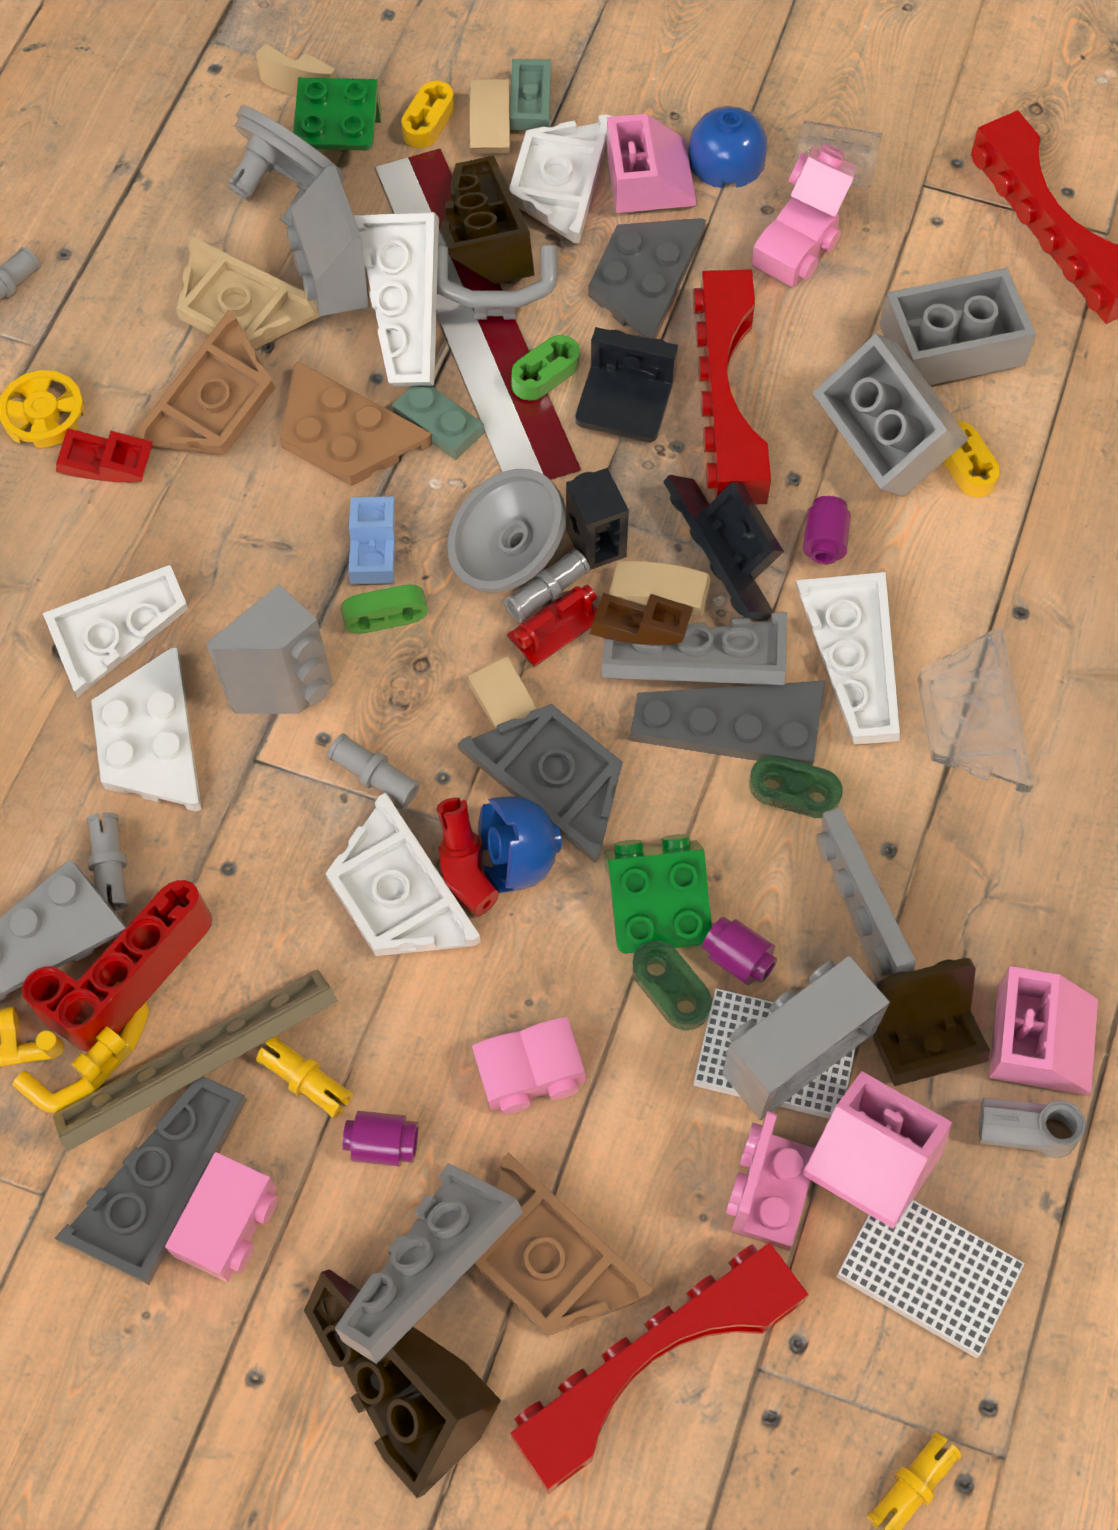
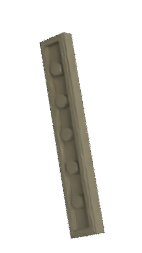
(192, 1059)

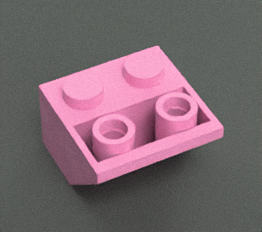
(647, 165)
(1043, 1032)
(878, 1149)

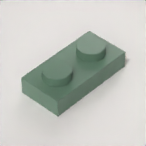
(530, 93)
(449, 424)

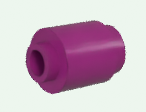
(827, 530)
(740, 951)
(380, 1138)

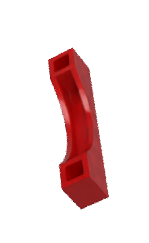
(1010, 158)
(727, 317)
(746, 1300)

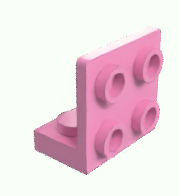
(773, 1192)

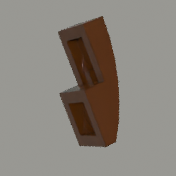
(654, 624)

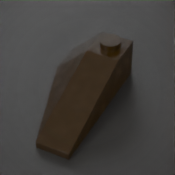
(485, 224)
(417, 1395)

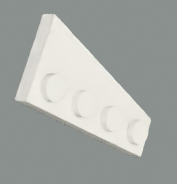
(402, 277)
(855, 643)

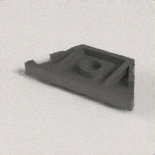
(645, 271)
(557, 768)

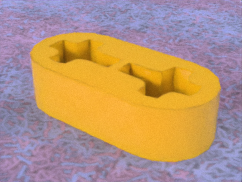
(420, 111)
(973, 456)

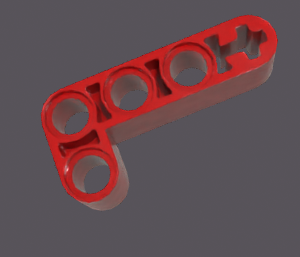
(169, 923)

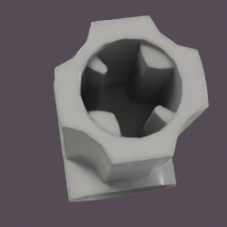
(1025, 1127)

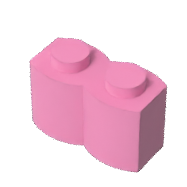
(795, 241)
(529, 1065)

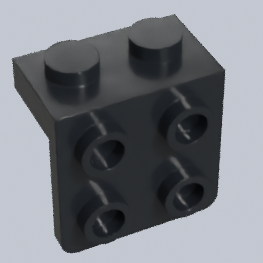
(627, 385)

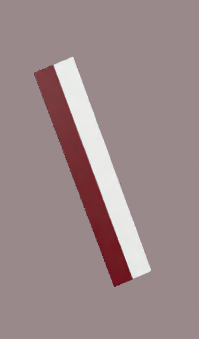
(519, 430)

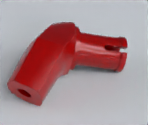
(463, 858)

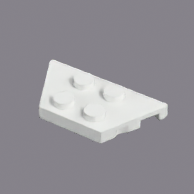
(559, 174)
(147, 735)
(396, 889)

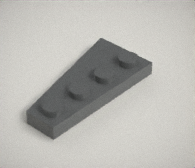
(733, 720)
(144, 1200)

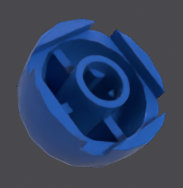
(727, 147)
(519, 842)

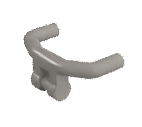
(498, 302)

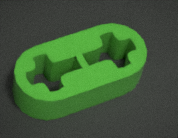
(549, 371)
(384, 609)

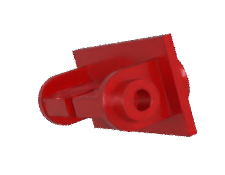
(555, 625)

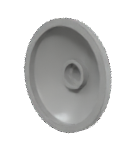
(506, 530)

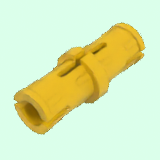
(304, 1077)
(915, 1484)

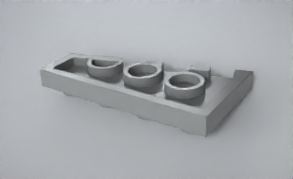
(722, 654)
(868, 908)
(54, 926)
(440, 1247)

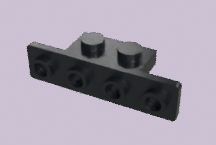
(732, 539)

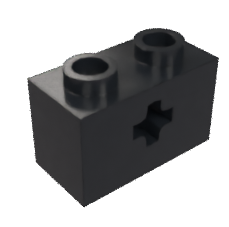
(597, 518)

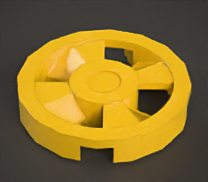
(40, 408)

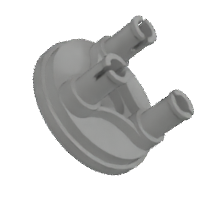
(277, 149)

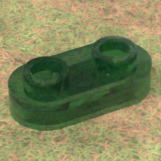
(796, 783)
(673, 986)

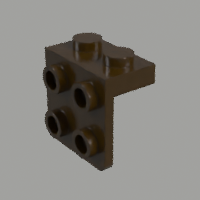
(929, 1022)

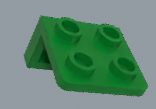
(337, 112)
(659, 892)

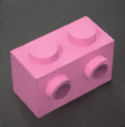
(822, 178)
(223, 1218)

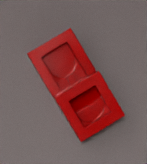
(103, 459)

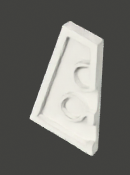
(113, 624)

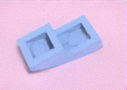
(372, 540)

